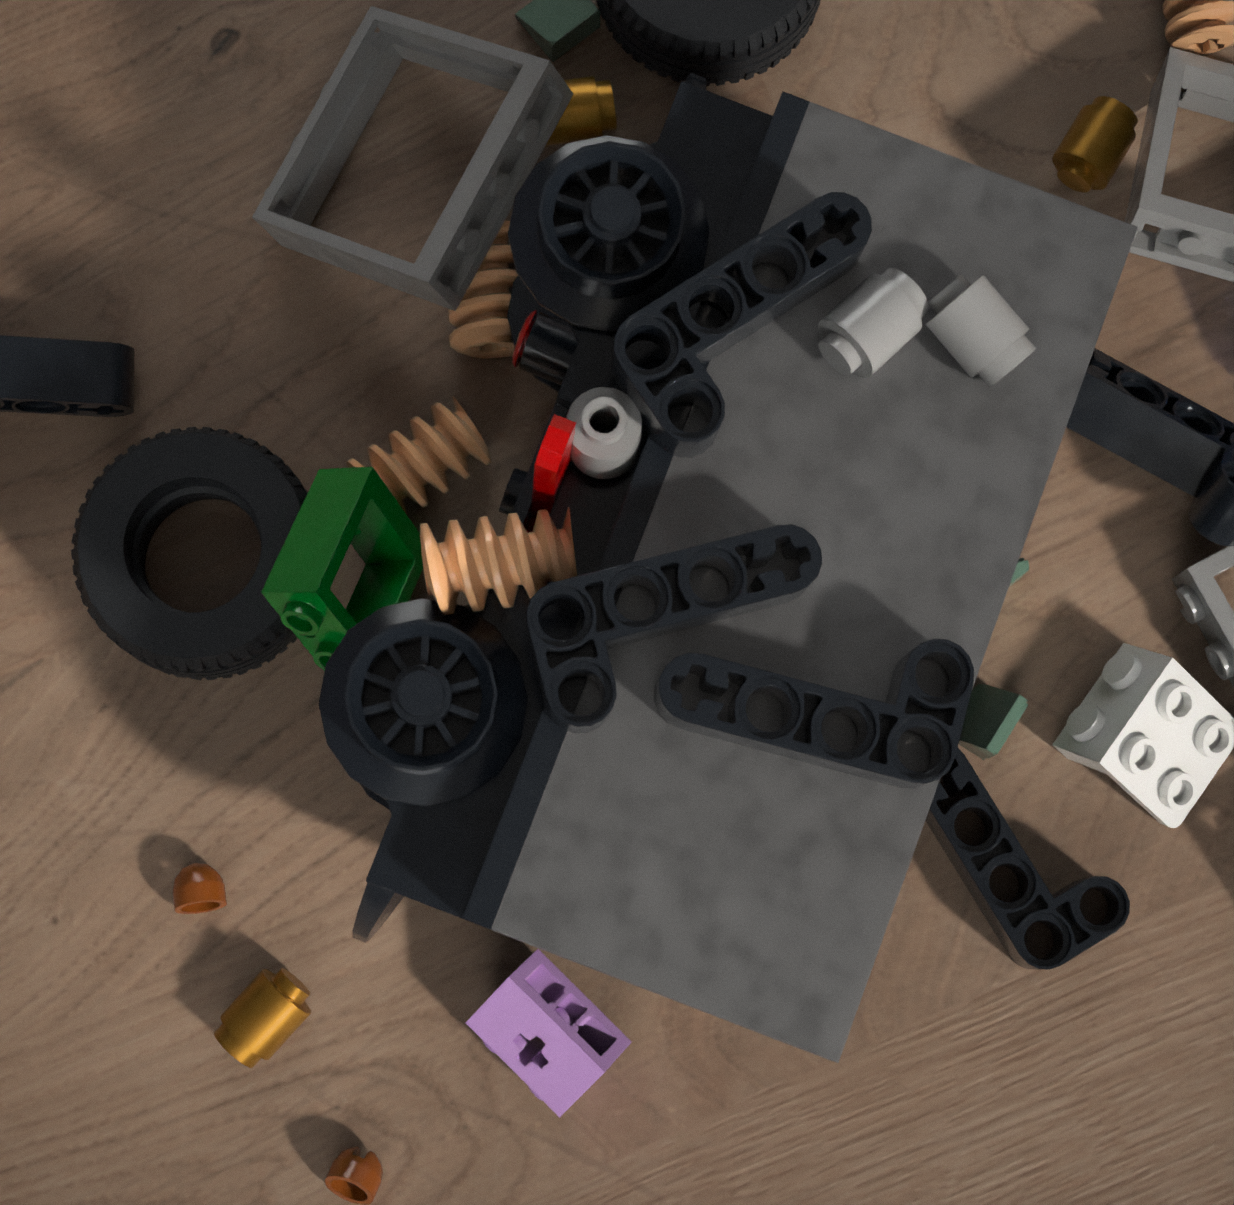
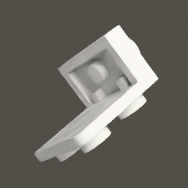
(1150, 732)

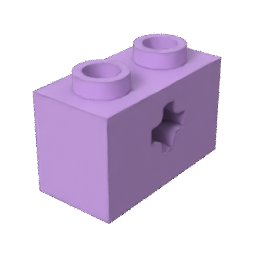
(548, 1033)

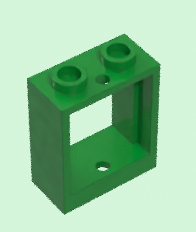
(339, 511)

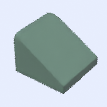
(559, 23)
(990, 719)

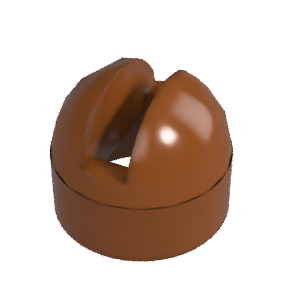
(198, 890)
(355, 1177)

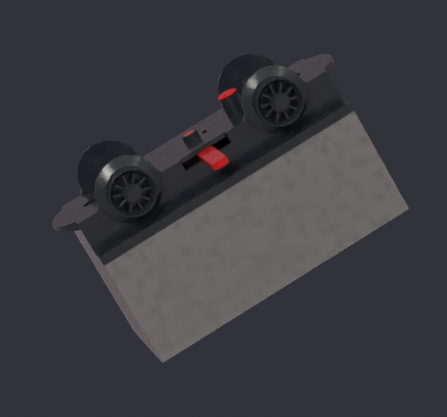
(656, 846)

